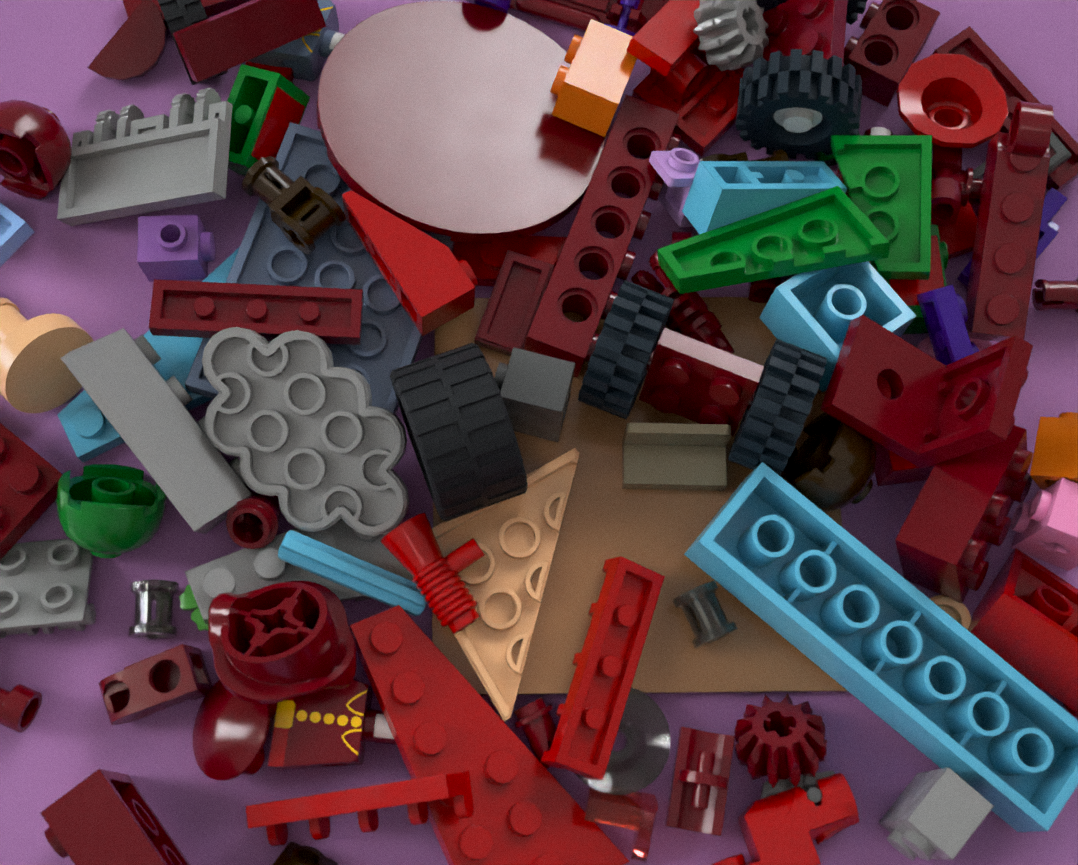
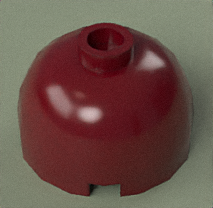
(32, 149)

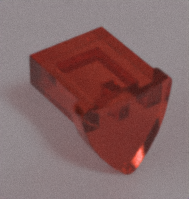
(628, 811)

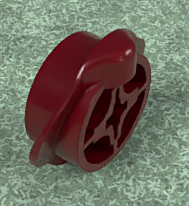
(281, 641)

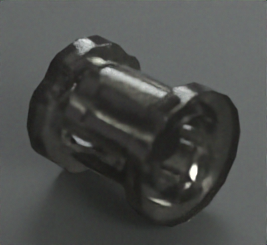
(145, 593)
(705, 614)

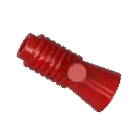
(436, 575)

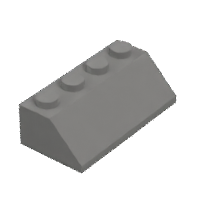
(159, 427)

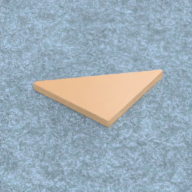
(511, 576)

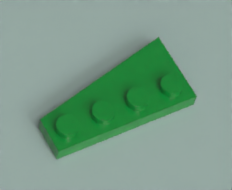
(784, 241)

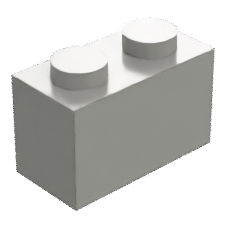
(934, 815)

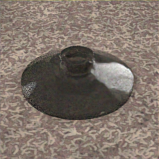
(644, 750)

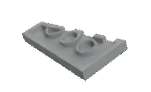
(261, 567)

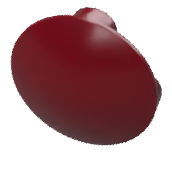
(230, 734)

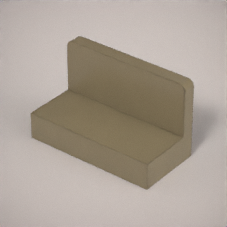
(675, 456)

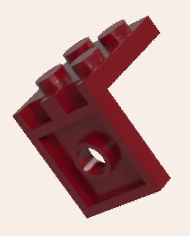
(933, 406)

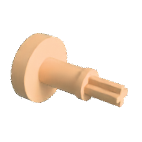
(30, 358)

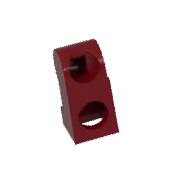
(155, 684)

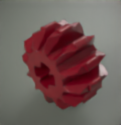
(780, 740)

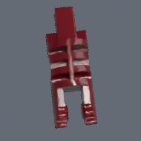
(689, 311)

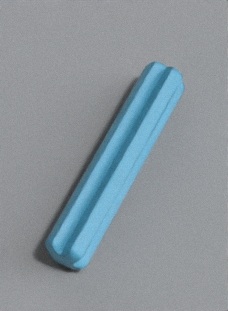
(351, 572)

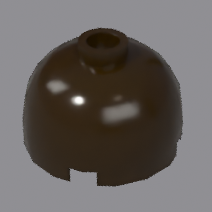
(832, 464)

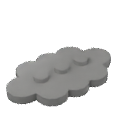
(305, 431)

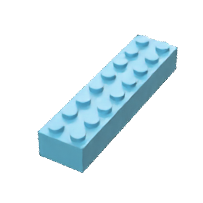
(892, 649)

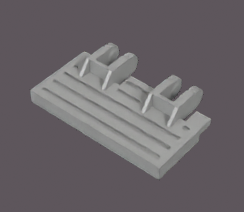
(148, 162)

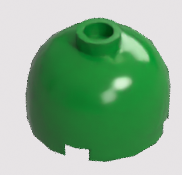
(109, 509)

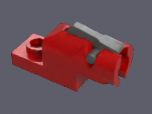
(789, 817)

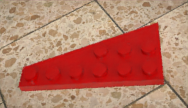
(450, 728)

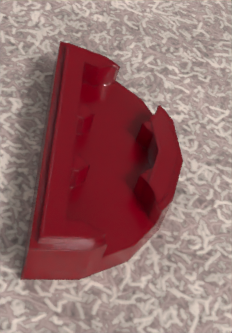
(135, 46)

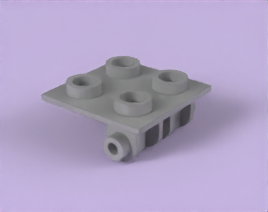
(45, 587)

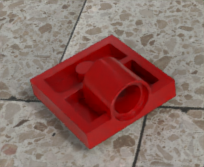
(699, 94)

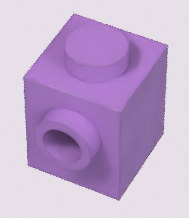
(174, 247)

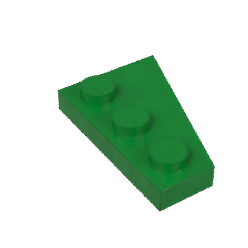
(892, 186)

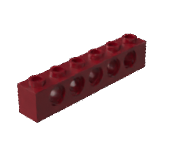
(636, 131)

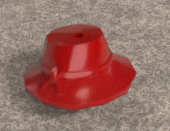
(952, 101)

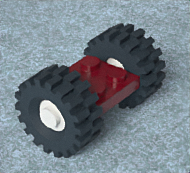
(800, 85)
(701, 379)

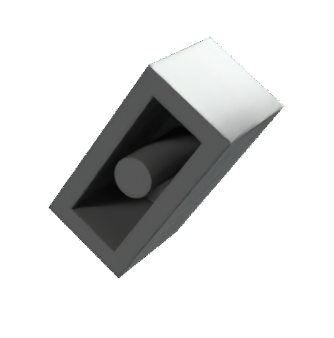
(536, 392)

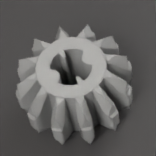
(731, 32)

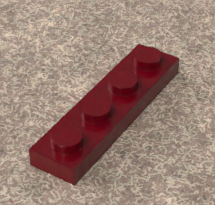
(972, 46)
(269, 310)

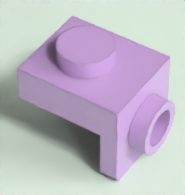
(677, 171)

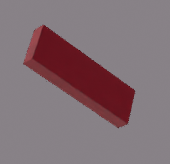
(245, 34)

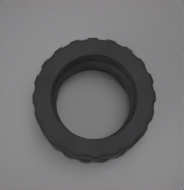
(460, 431)

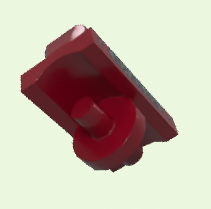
(700, 781)

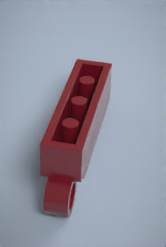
(1009, 225)

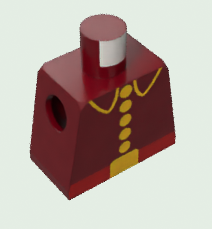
(327, 728)

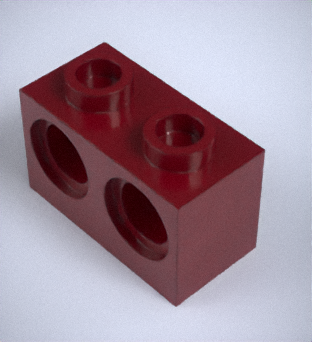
(889, 47)

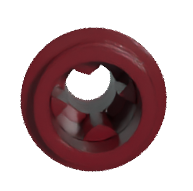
(254, 521)

